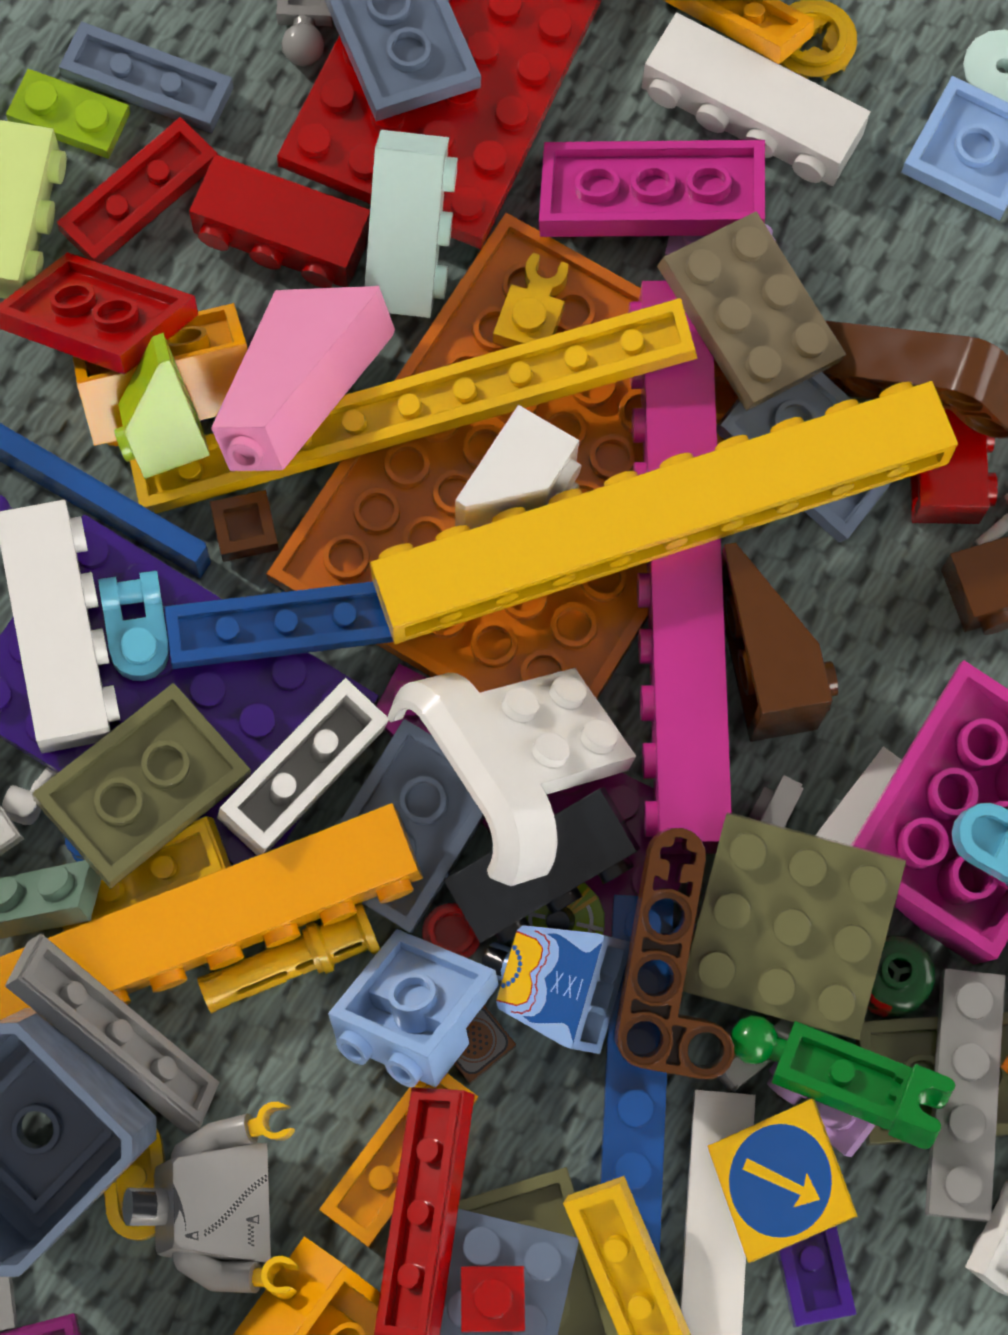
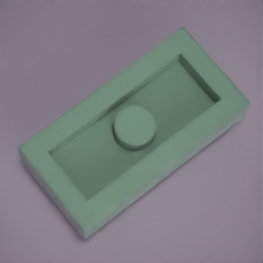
(47, 898)

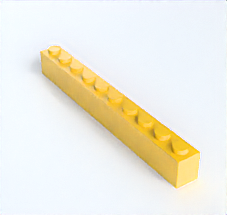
(661, 510)

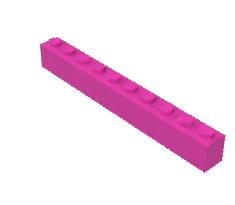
(684, 615)

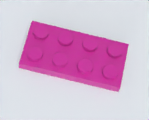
(649, 187)

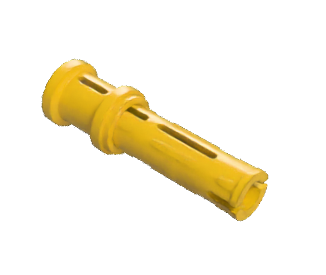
(316, 949)

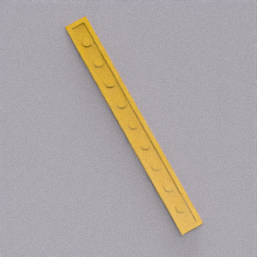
(450, 399)

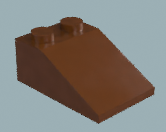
(773, 655)

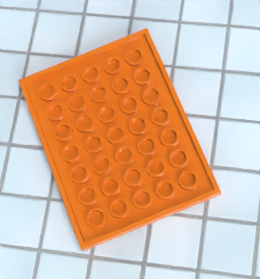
(412, 487)

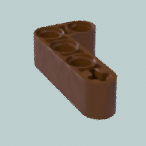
(964, 370)
(673, 949)

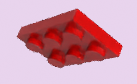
(95, 312)

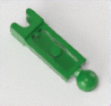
(848, 1078)

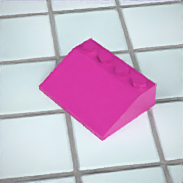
(947, 769)

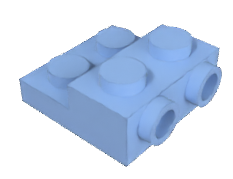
(411, 1009)

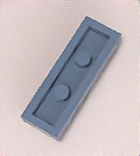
(146, 77)

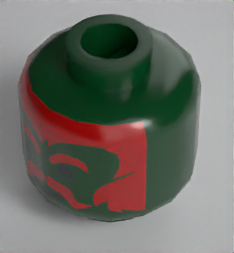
(907, 959)

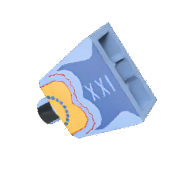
(560, 982)

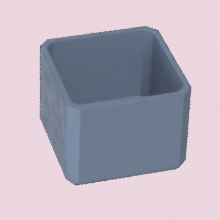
(93, 1142)

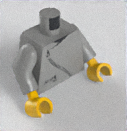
(215, 1206)

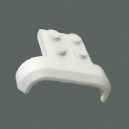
(514, 751)

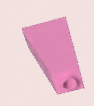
(297, 371)

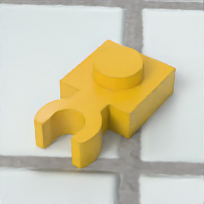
(531, 311)

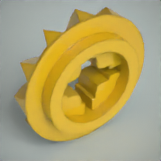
(838, 43)

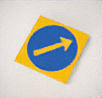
(781, 1181)

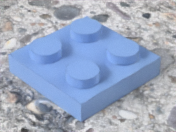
(965, 148)

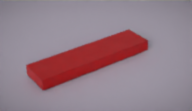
(424, 1212)

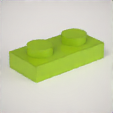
(74, 113)

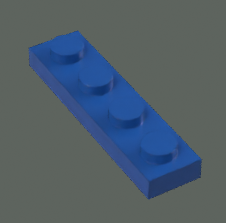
(275, 625)

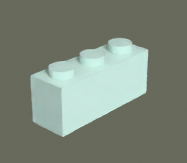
(409, 220)

